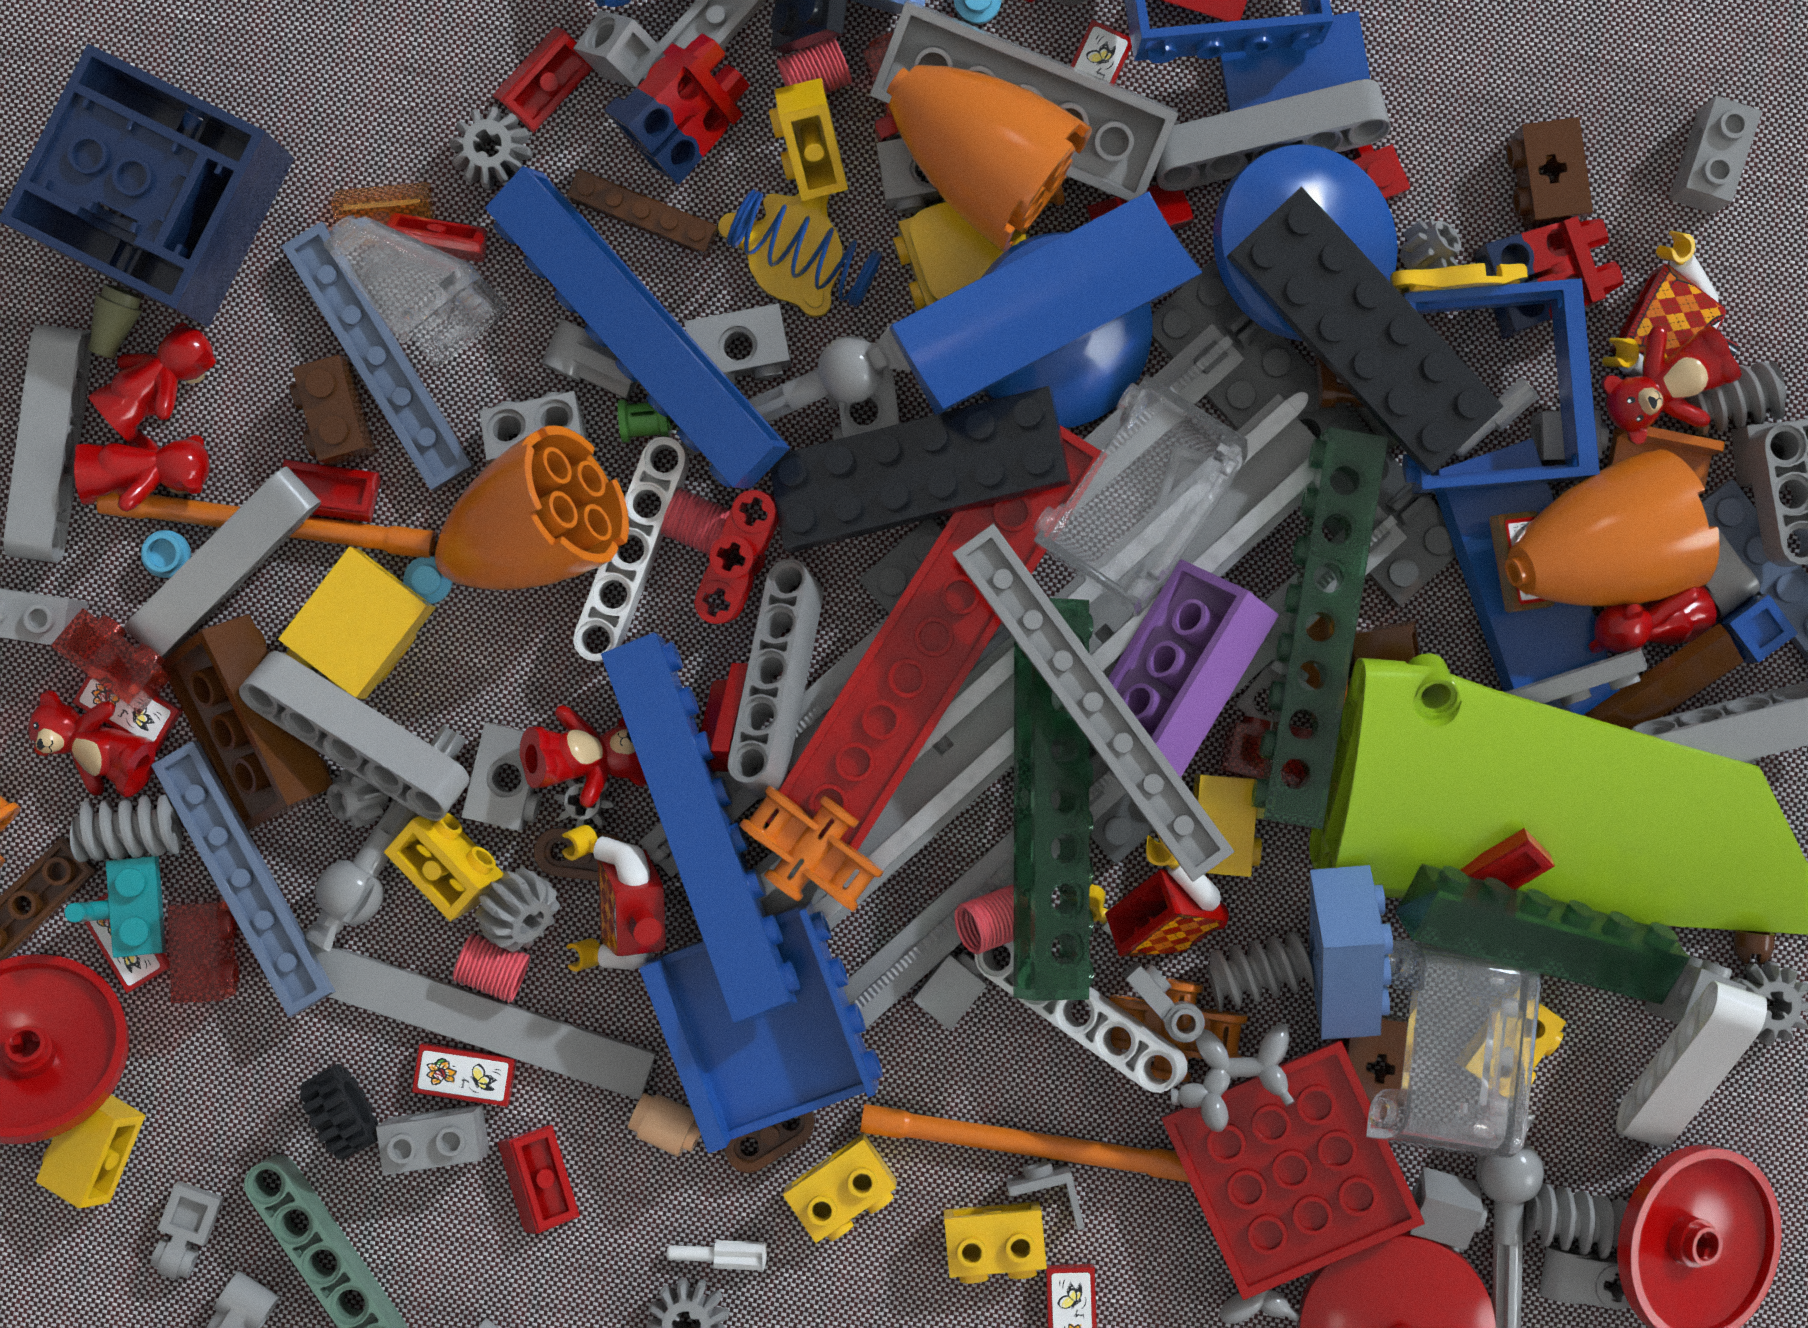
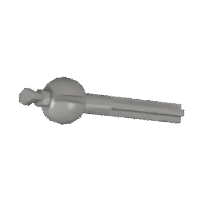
(846, 370)
(351, 890)
(1510, 1185)

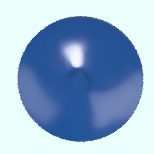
(1267, 183)
(1089, 373)

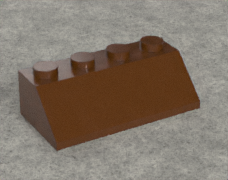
(255, 760)

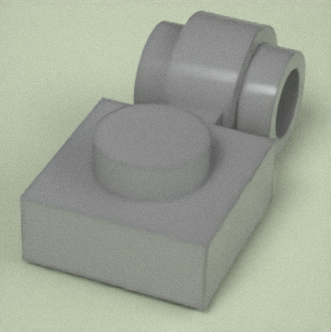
(1152, 988)
(189, 1218)

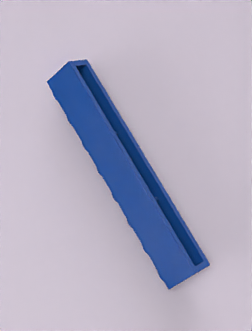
(636, 329)
(700, 829)

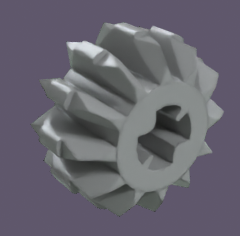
(472, 148)
(517, 909)
(1787, 993)
(694, 1302)

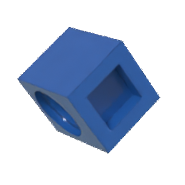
(1757, 628)

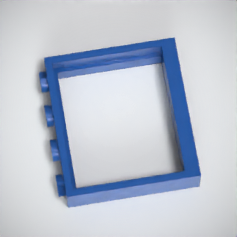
(1214, 39)
(1572, 374)

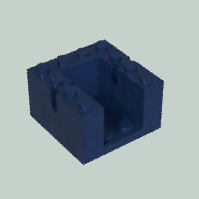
(149, 156)

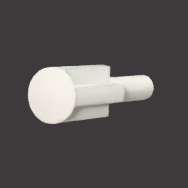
(1514, 402)
(724, 1254)

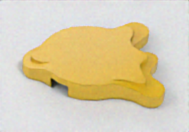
(1456, 277)
(778, 279)

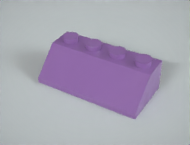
(1190, 658)

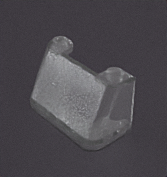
(416, 286)
(1144, 495)
(1463, 1054)

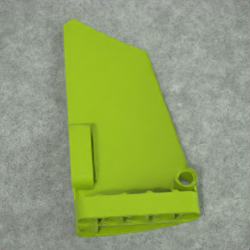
(1619, 811)

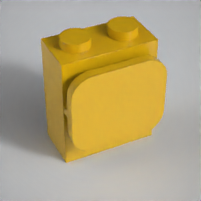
(943, 253)
(356, 624)

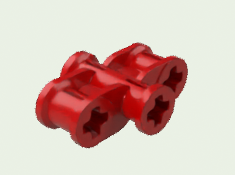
(723, 569)

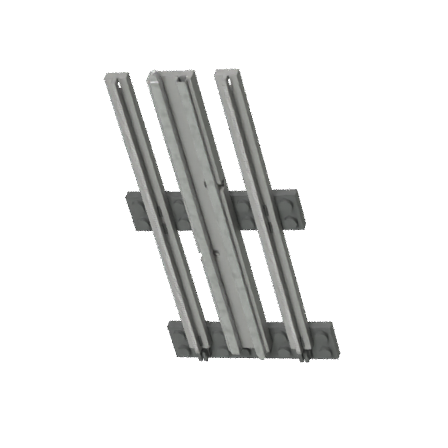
(1269, 400)

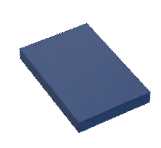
(1291, 72)

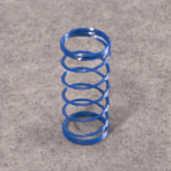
(743, 225)

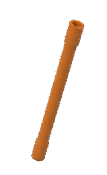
(392, 539)
(903, 1124)

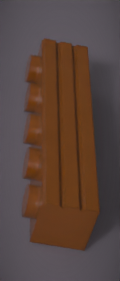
(642, 212)

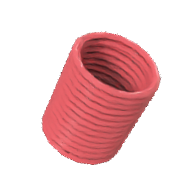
(816, 61)
(694, 520)
(986, 920)
(490, 968)

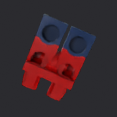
(681, 107)
(1551, 254)

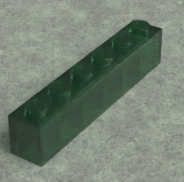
(1541, 933)

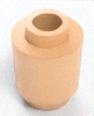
(665, 1124)

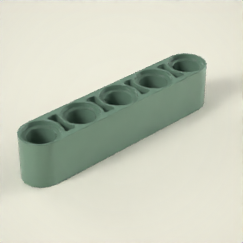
(321, 1235)

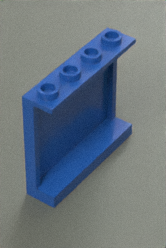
(772, 1066)

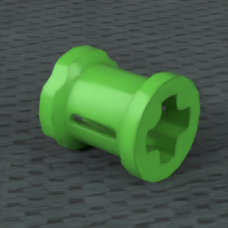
(641, 421)

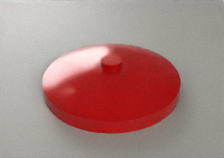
(58, 1046)
(1699, 1240)
(1397, 1286)

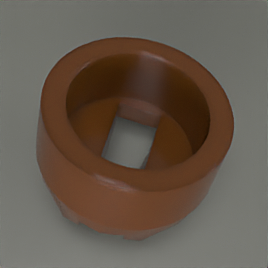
(1754, 942)

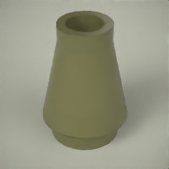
(112, 319)

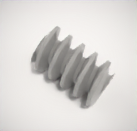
(1754, 392)
(125, 830)
(1259, 969)
(1574, 1217)

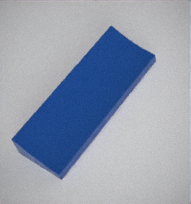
(1043, 302)
(1526, 643)

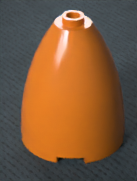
(985, 144)
(534, 516)
(1619, 537)

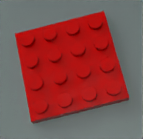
(1297, 1179)

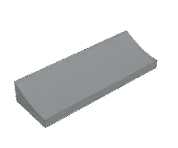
(1125, 126)

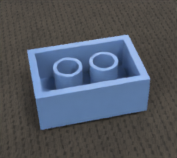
(1349, 952)

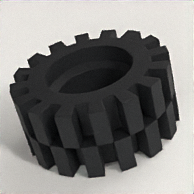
(339, 1111)

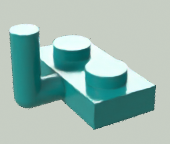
(131, 906)

